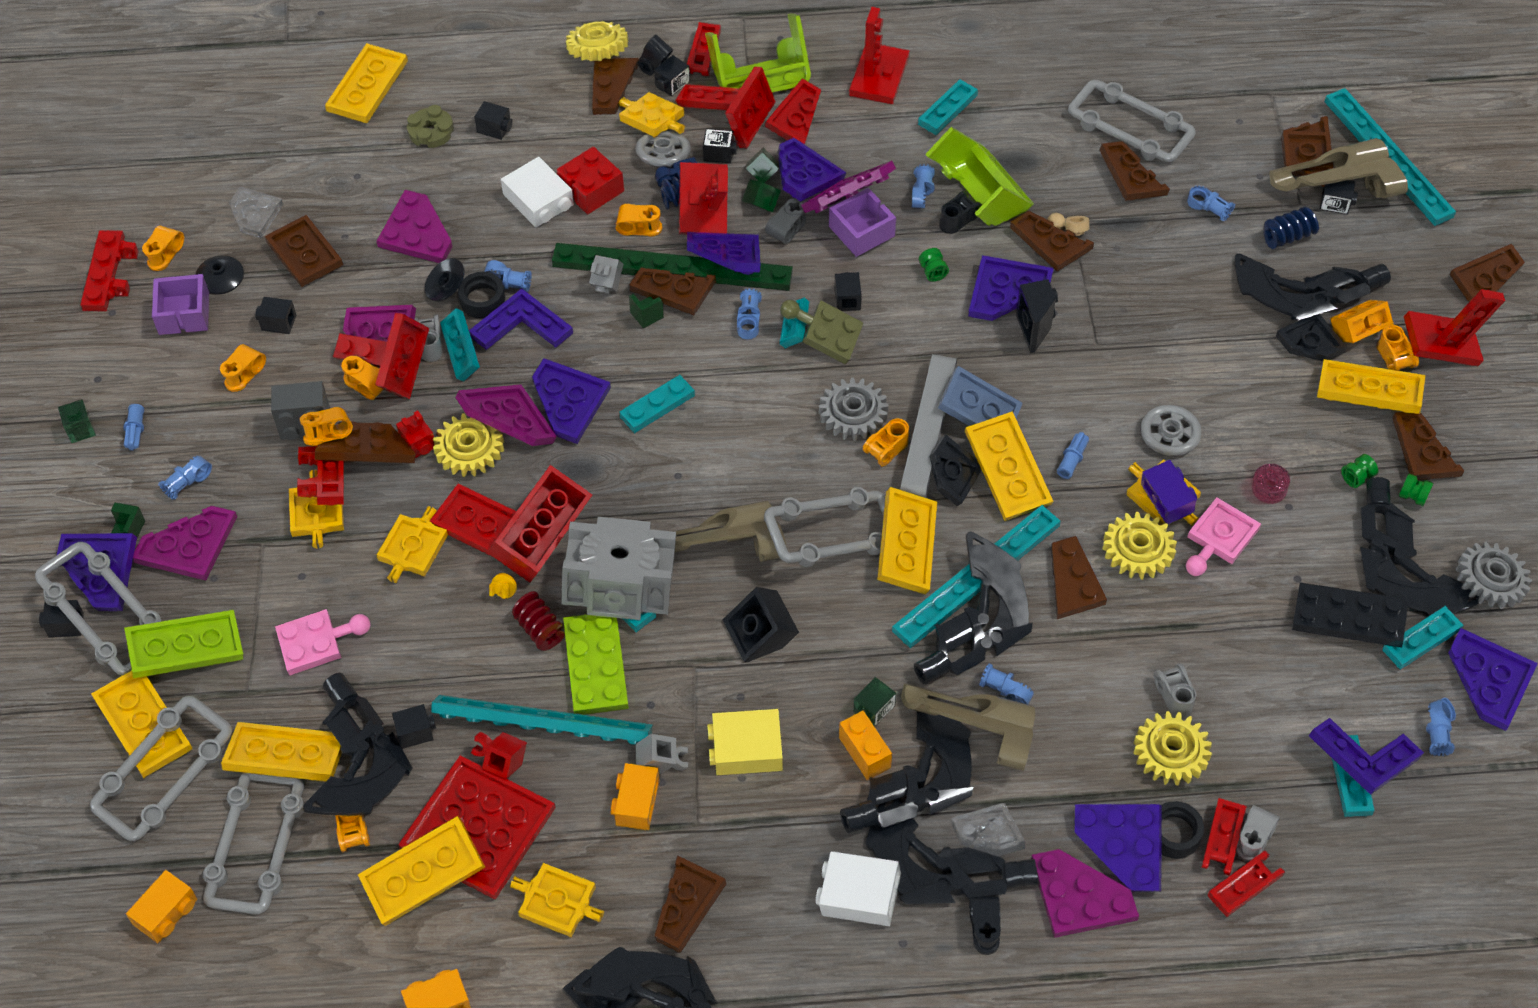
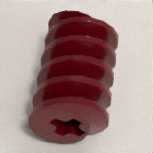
(538, 621)

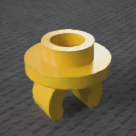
(503, 586)

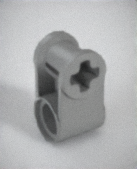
(433, 346)
(1176, 686)
(1256, 831)

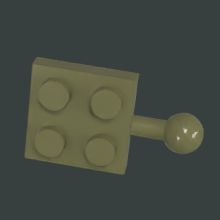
(828, 329)

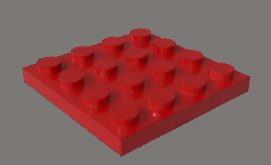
(496, 814)

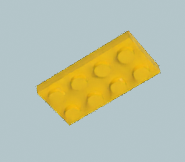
(366, 83)
(1371, 386)
(1008, 466)
(907, 541)
(132, 712)
(282, 752)
(421, 871)

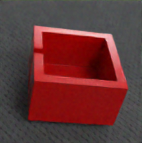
(592, 179)

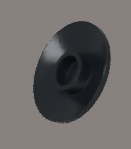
(221, 274)
(444, 279)

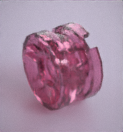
(1277, 477)

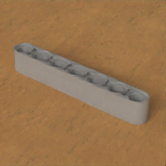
(927, 426)

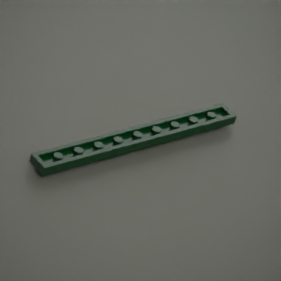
(581, 258)

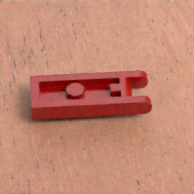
(1224, 834)
(1244, 885)

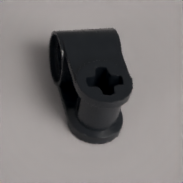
(654, 54)
(958, 213)
(985, 921)

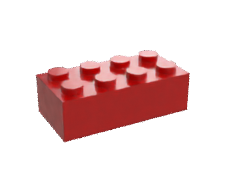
(539, 523)

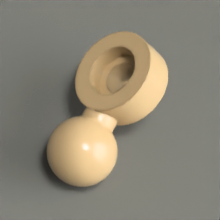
(1076, 224)

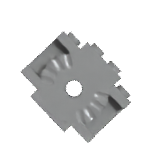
(618, 568)

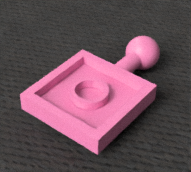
(1221, 532)
(313, 640)

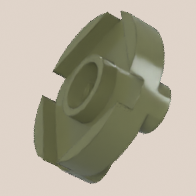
(430, 117)

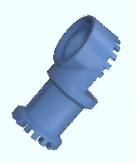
(923, 185)
(1212, 202)
(508, 277)
(744, 316)
(186, 476)
(1004, 683)
(1439, 728)

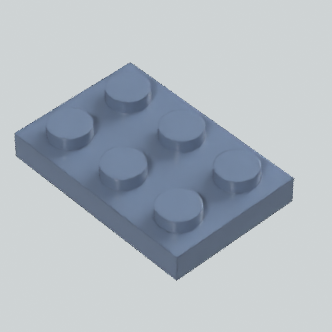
(975, 400)

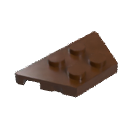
(1307, 144)
(368, 444)

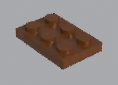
(303, 250)

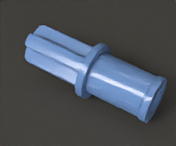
(133, 426)
(1072, 455)

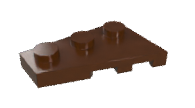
(610, 83)
(1129, 174)
(1050, 242)
(1487, 272)
(677, 291)
(1422, 449)
(1074, 579)
(688, 901)

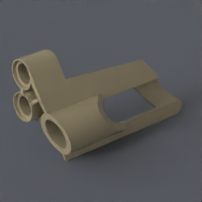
(1353, 161)
(738, 524)
(998, 715)

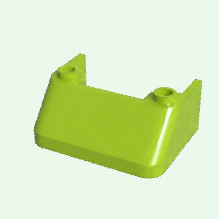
(780, 73)
(980, 176)

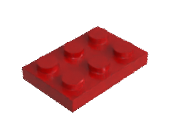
(472, 518)

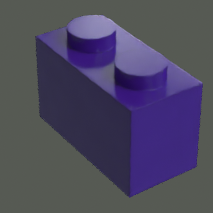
(1168, 491)

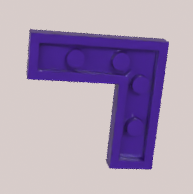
(519, 309)
(1367, 770)

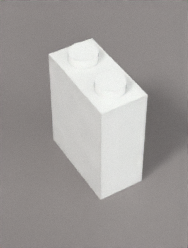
(537, 192)
(859, 888)

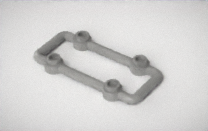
(1149, 148)
(809, 553)
(55, 595)
(154, 815)
(269, 881)

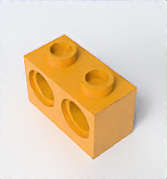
(1362, 320)

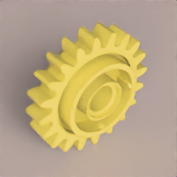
(597, 41)
(453, 448)
(1156, 547)
(1183, 763)

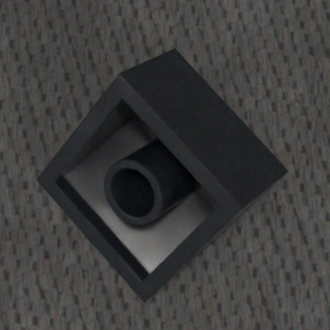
(1036, 311)
(760, 624)

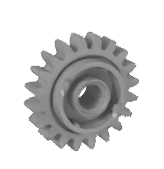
(853, 409)
(1493, 575)

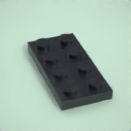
(1350, 614)

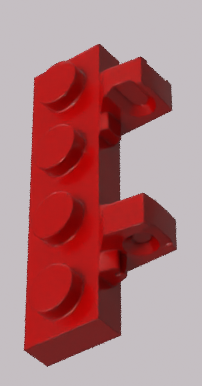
(101, 279)
(329, 482)

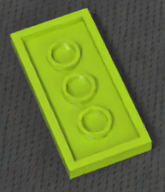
(183, 643)
(595, 664)

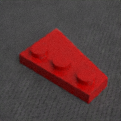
(795, 113)

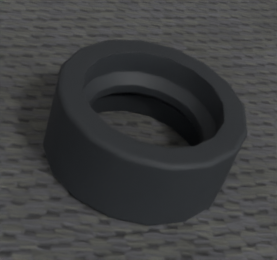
(476, 281)
(1190, 815)

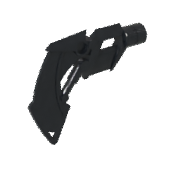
(1319, 291)
(1380, 570)
(1000, 574)
(951, 785)
(358, 794)
(926, 887)
(626, 971)

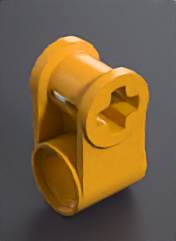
(637, 219)
(162, 247)
(1396, 349)
(242, 365)
(361, 376)
(323, 426)
(885, 444)
(351, 831)

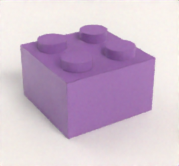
(857, 222)
(180, 304)

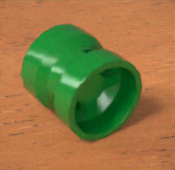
(936, 268)
(1359, 471)
(1416, 489)

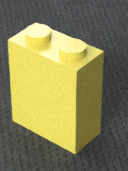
(746, 742)

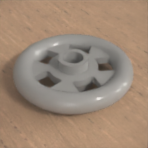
(663, 147)
(1173, 424)

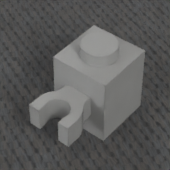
(605, 274)
(660, 753)

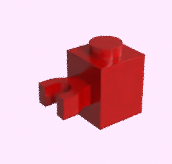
(416, 434)
(501, 755)

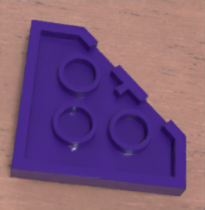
(805, 171)
(732, 251)
(999, 286)
(568, 398)
(118, 548)
(1491, 676)
(1125, 840)

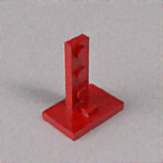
(879, 66)
(745, 106)
(703, 197)
(1453, 337)
(397, 357)

